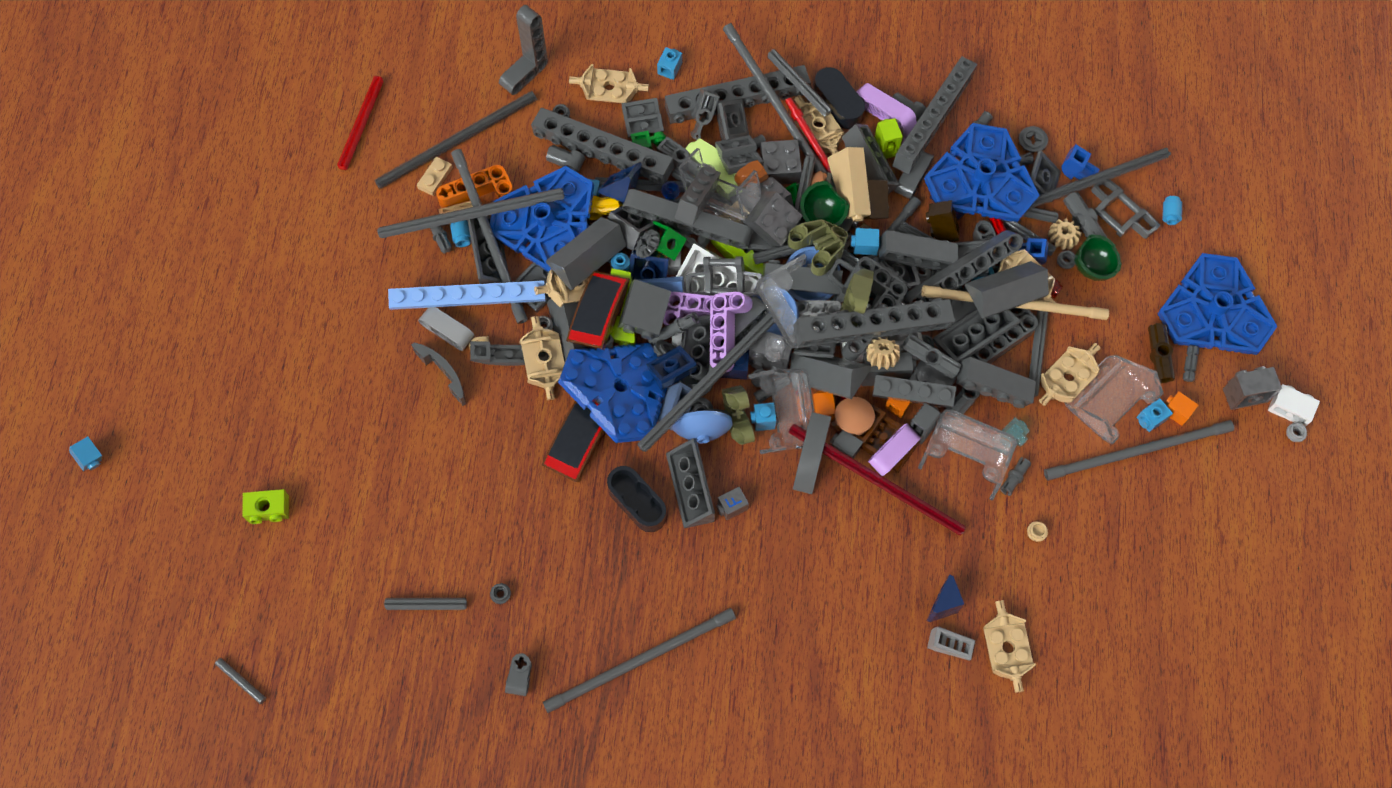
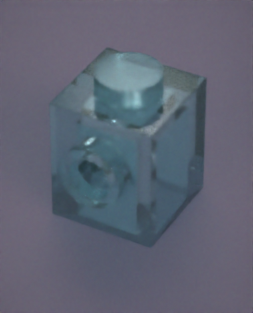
(1017, 429)

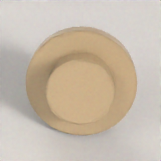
(1037, 531)

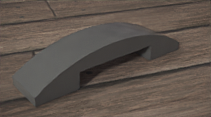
(428, 355)
(501, 355)
(811, 453)

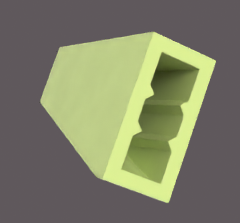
(711, 156)

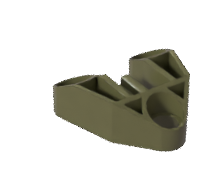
(826, 240)
(858, 292)
(735, 403)

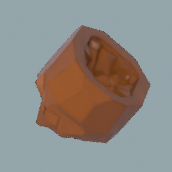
(745, 171)

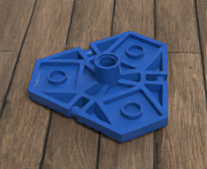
(1001, 190)
(557, 228)
(1198, 317)
(619, 387)

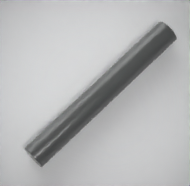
(243, 683)

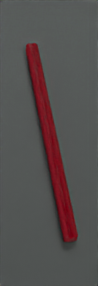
(884, 484)

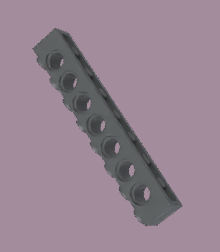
(727, 91)
(934, 115)
(611, 144)
(806, 335)

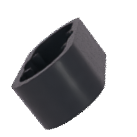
(840, 96)
(636, 499)

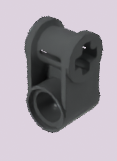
(518, 679)

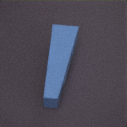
(673, 284)

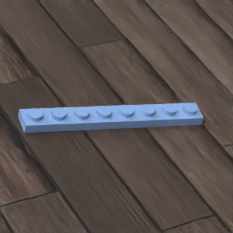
(464, 295)

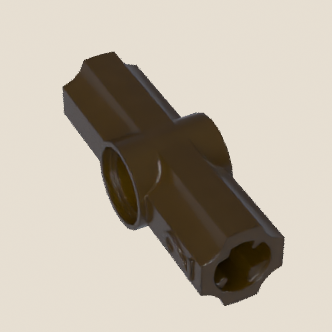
(1159, 342)

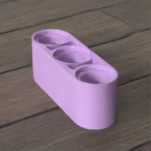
(894, 449)

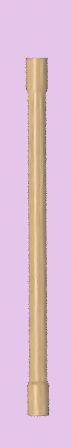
(1091, 312)

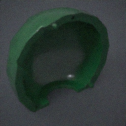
(823, 203)
(1098, 258)

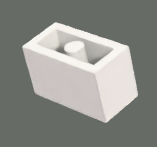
(1294, 405)

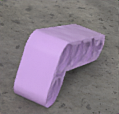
(886, 107)
(684, 307)
(727, 331)

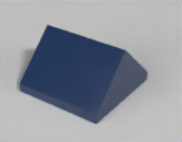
(619, 183)
(672, 367)
(947, 602)

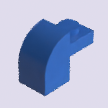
(1077, 164)
(1037, 249)

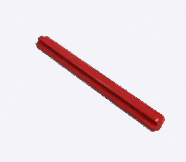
(360, 123)

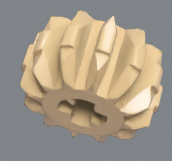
(1064, 234)
(883, 353)

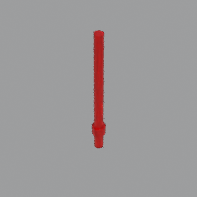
(797, 115)

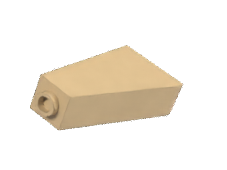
(850, 181)

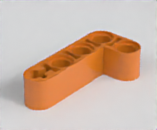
(447, 198)

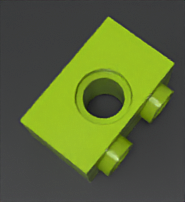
(888, 137)
(254, 502)

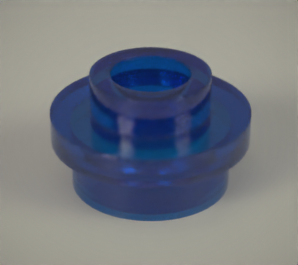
(673, 187)

